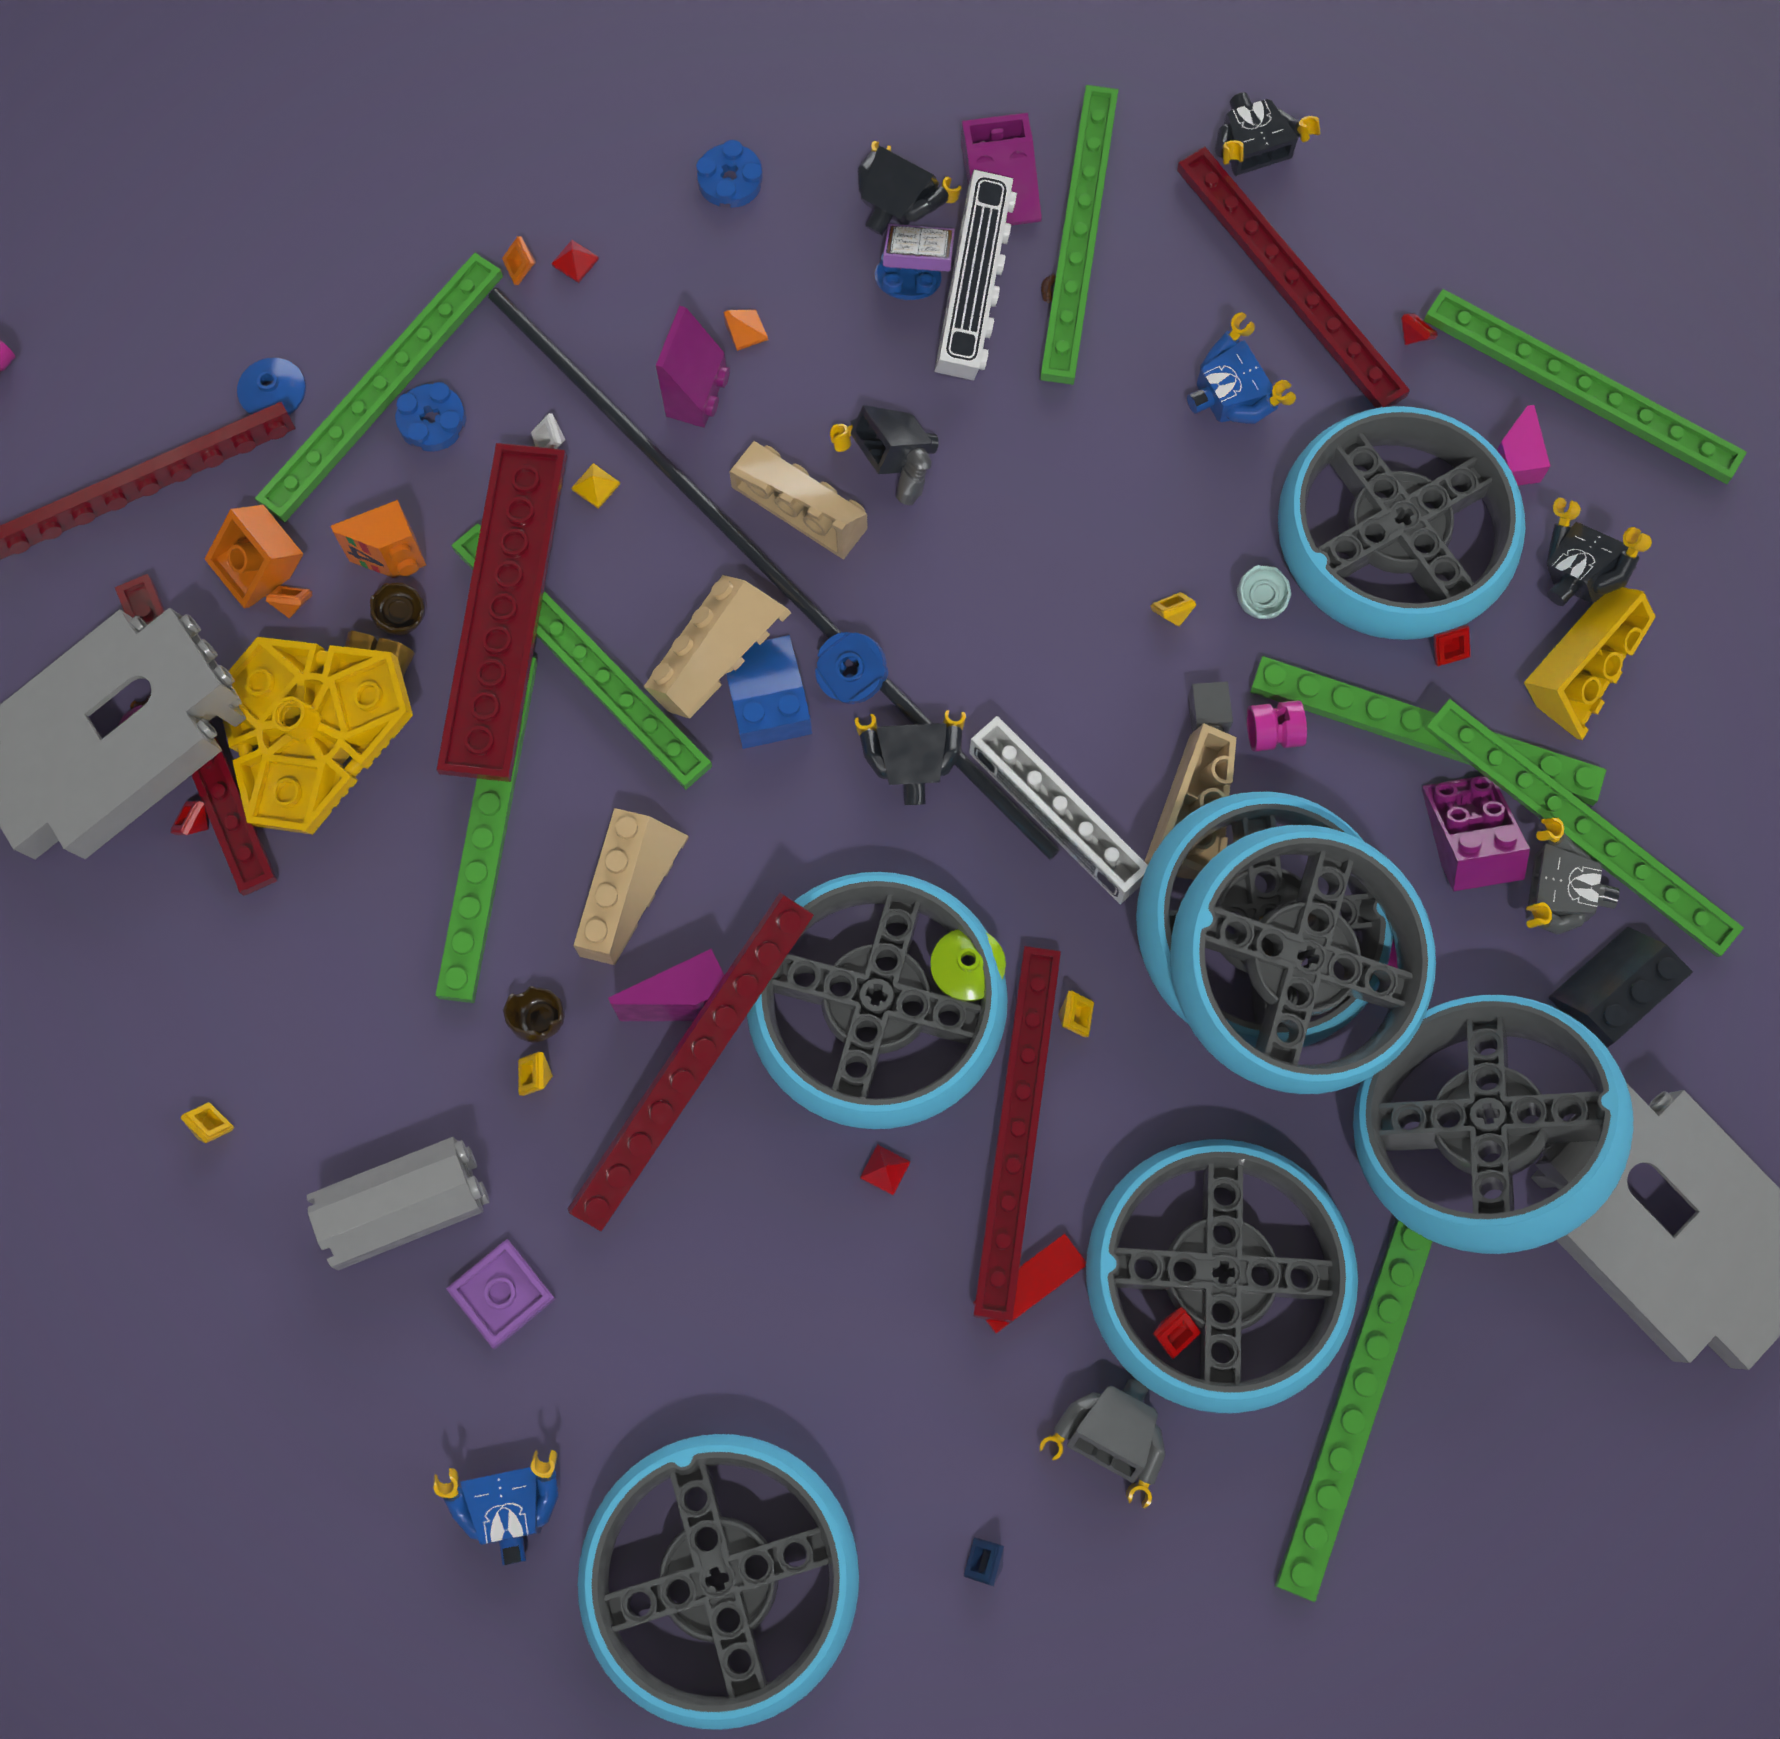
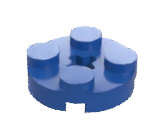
(725, 158)
(426, 399)
(831, 664)

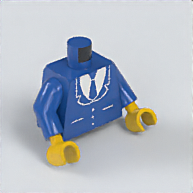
(1234, 381)
(503, 1505)

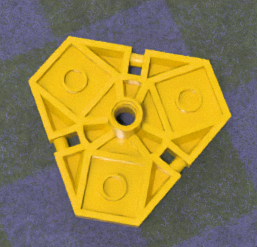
(310, 726)

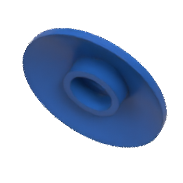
(287, 385)

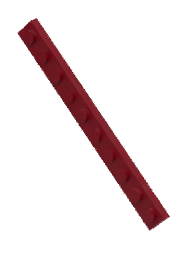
(1293, 280)
(144, 479)
(215, 778)
(690, 1062)
(1017, 1136)

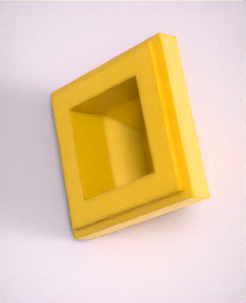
(595, 486)
(1174, 608)
(1076, 1013)
(533, 1073)
(206, 1123)

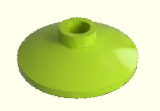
(954, 977)

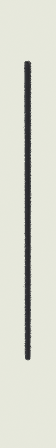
(963, 763)

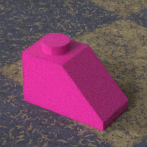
(1525, 449)

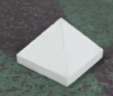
(548, 433)

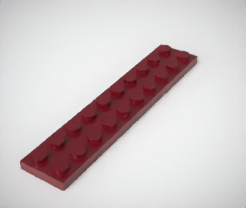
(502, 613)

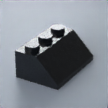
(1621, 984)

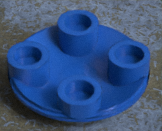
(907, 283)

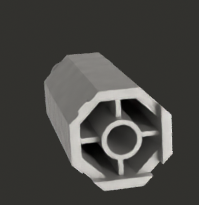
(396, 1202)

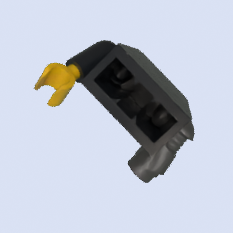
(892, 444)

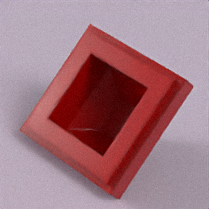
(575, 261)
(1416, 329)
(1452, 645)
(190, 819)
(885, 1170)
(1176, 1332)

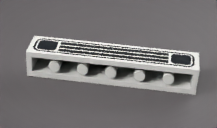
(974, 275)
(1058, 809)

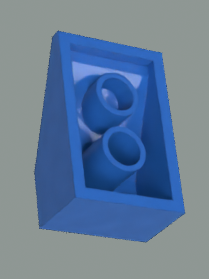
(769, 694)

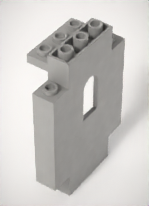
(85, 789)
(1719, 1271)

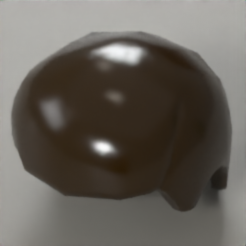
(396, 608)
(534, 1014)

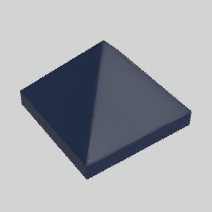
(984, 1561)

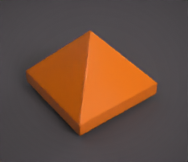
(518, 260)
(288, 599)

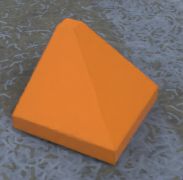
(744, 328)

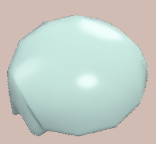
(1263, 592)

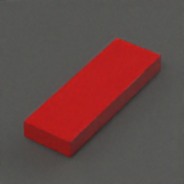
(1042, 1276)

